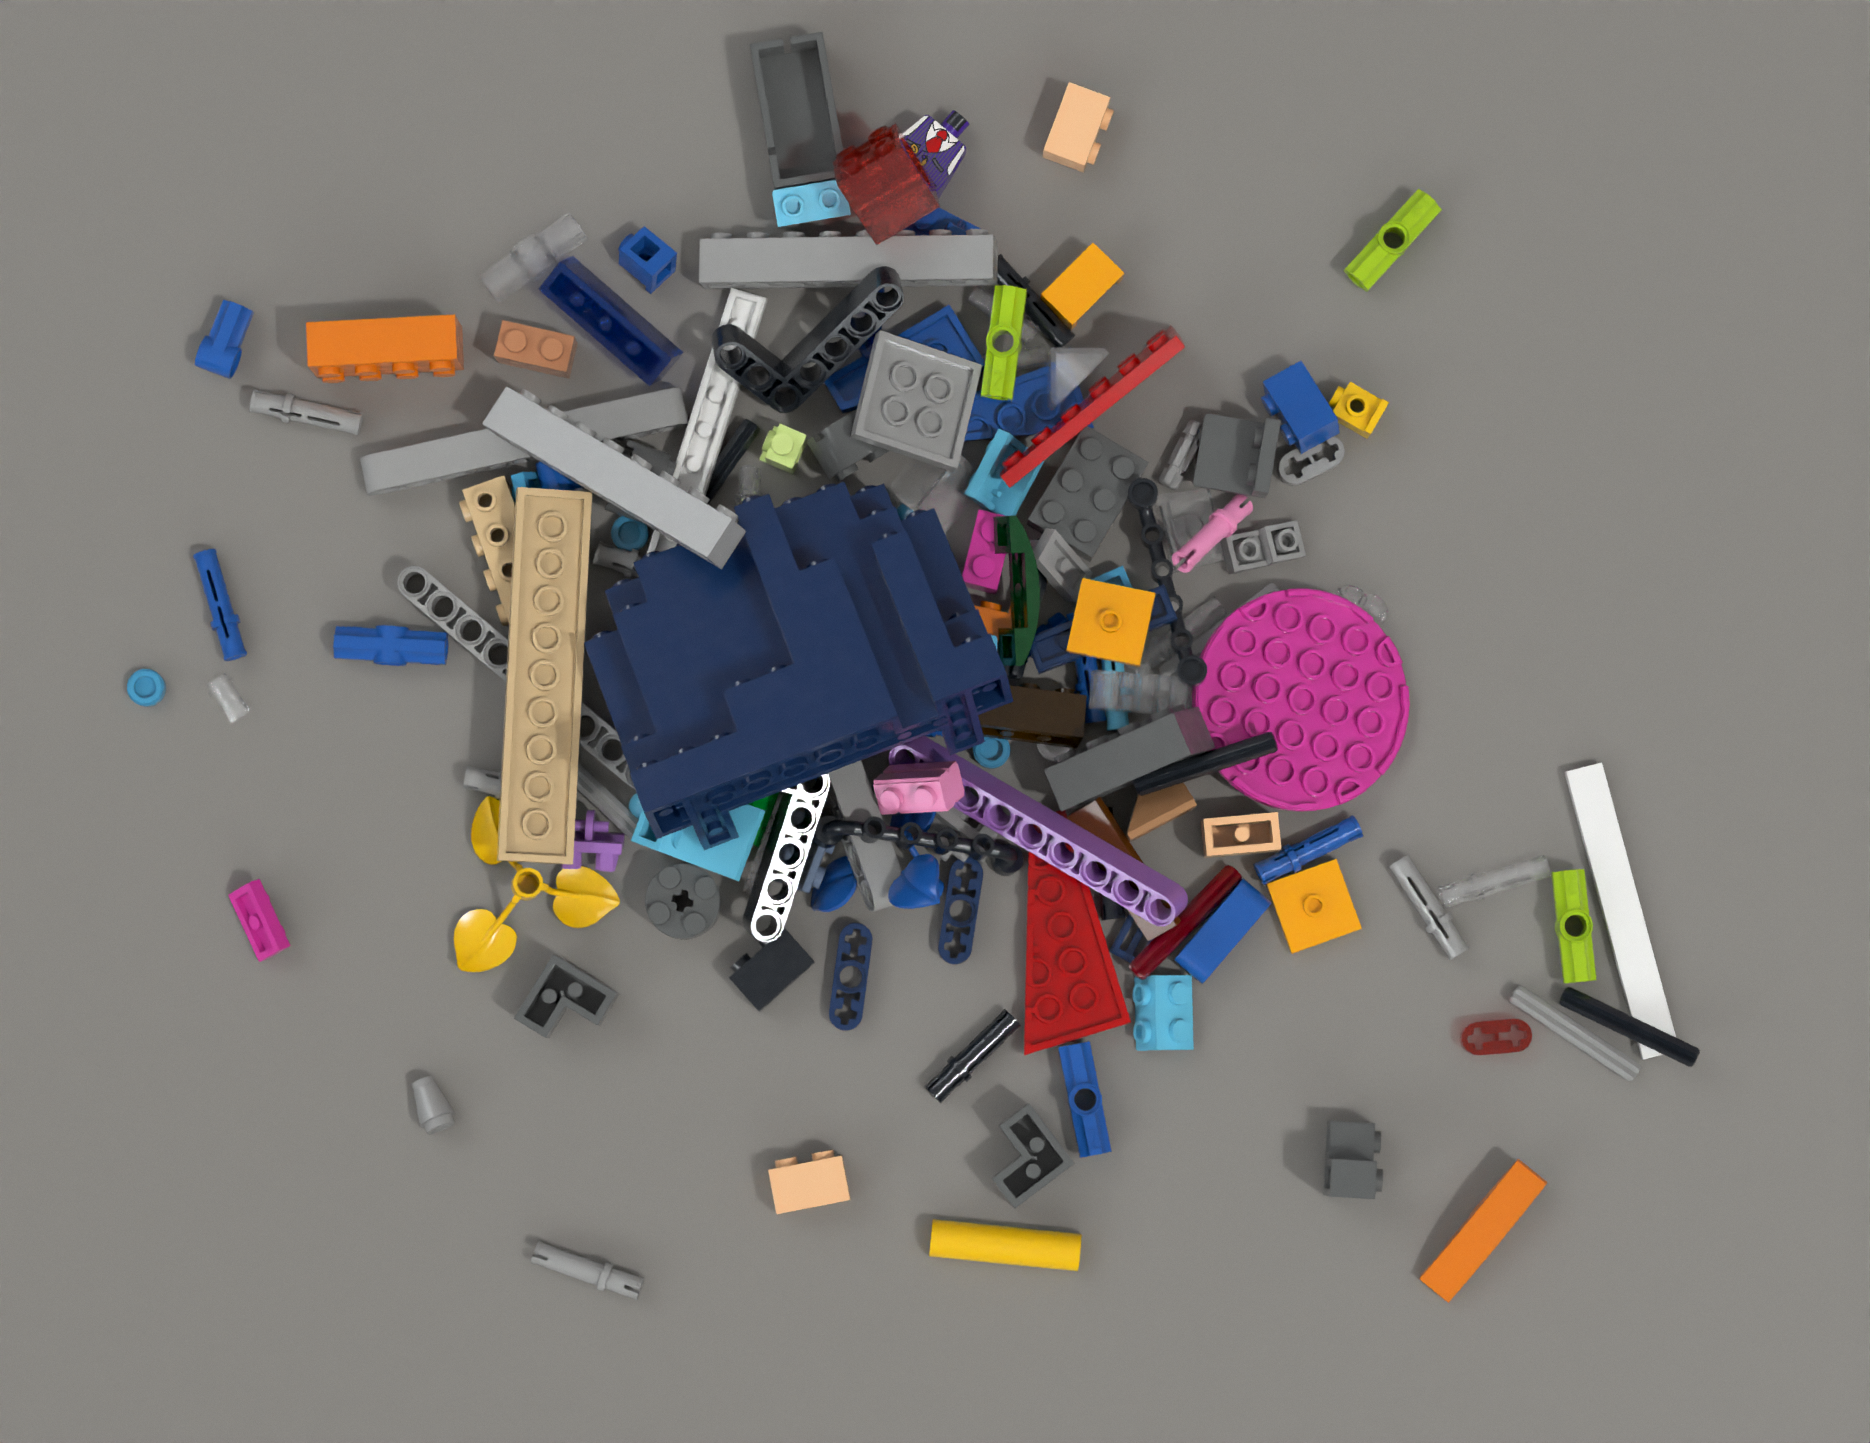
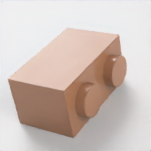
(535, 349)

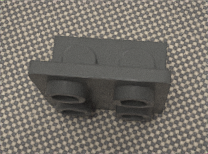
(1236, 455)

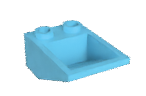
(725, 859)

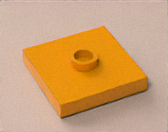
(1111, 622)
(1313, 906)

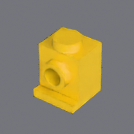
(1361, 422)

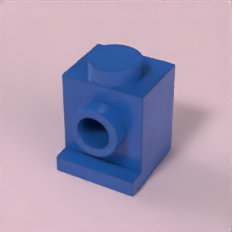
(659, 257)

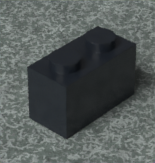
(770, 969)

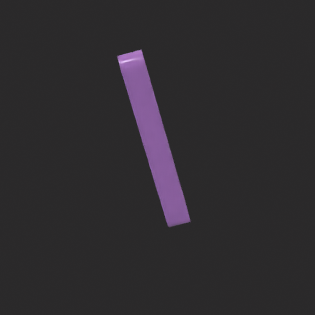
(1055, 833)

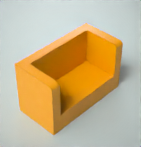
(1081, 285)

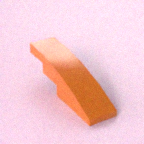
(1483, 1230)

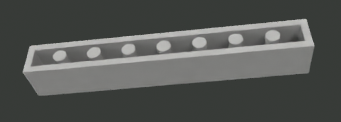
(846, 261)
(615, 477)

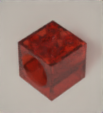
(885, 183)

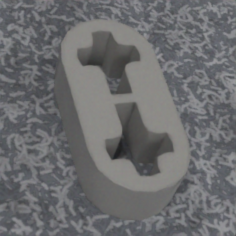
(1314, 468)

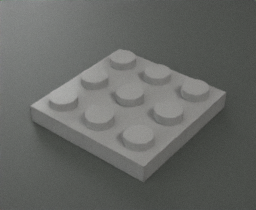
(916, 401)

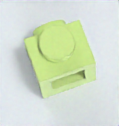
(783, 448)

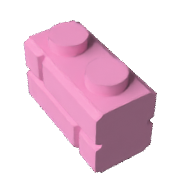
(919, 787)

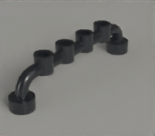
(1143, 496)
(1004, 858)

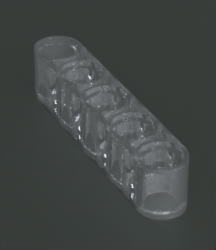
(1136, 692)

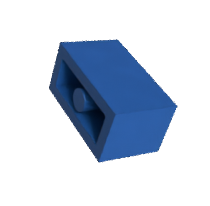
(1300, 407)

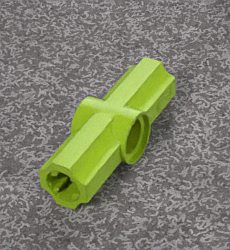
(1377, 256)
(1007, 319)
(1572, 900)

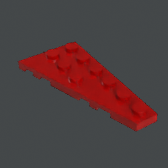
(1101, 397)
(1068, 962)

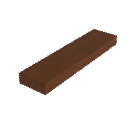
(1099, 821)

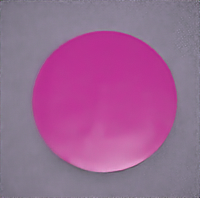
(1316, 680)

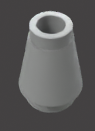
(432, 1106)

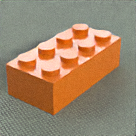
(385, 347)

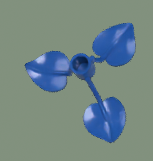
(914, 888)

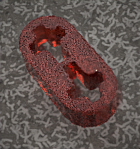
(1495, 1027)

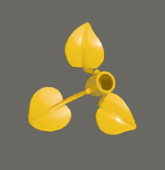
(580, 899)

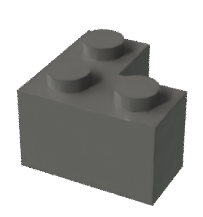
(562, 988)
(1040, 1157)
(1350, 1160)

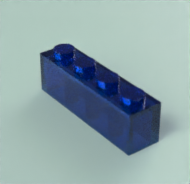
(610, 320)

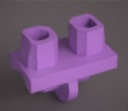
(594, 837)

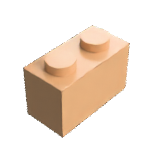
(1077, 127)
(1241, 835)
(809, 1183)

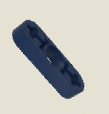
(947, 937)
(863, 950)

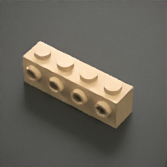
(493, 516)

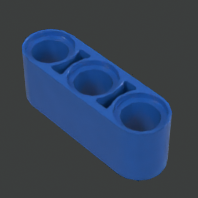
(1222, 931)

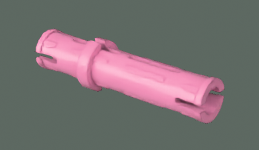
(1221, 525)

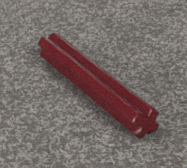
(1190, 918)

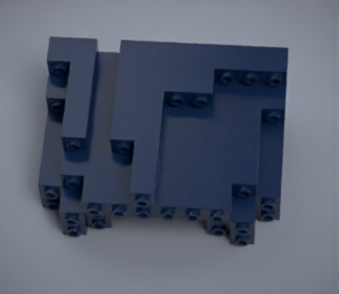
(792, 660)

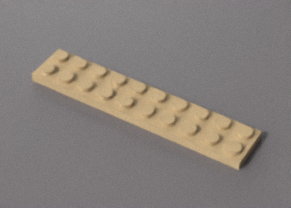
(544, 676)

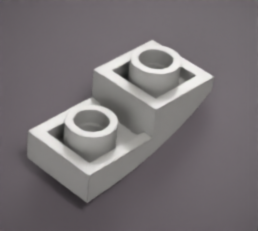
(1263, 547)

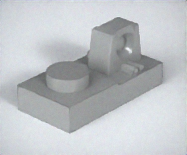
(1060, 564)

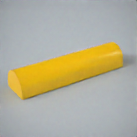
(1005, 1245)

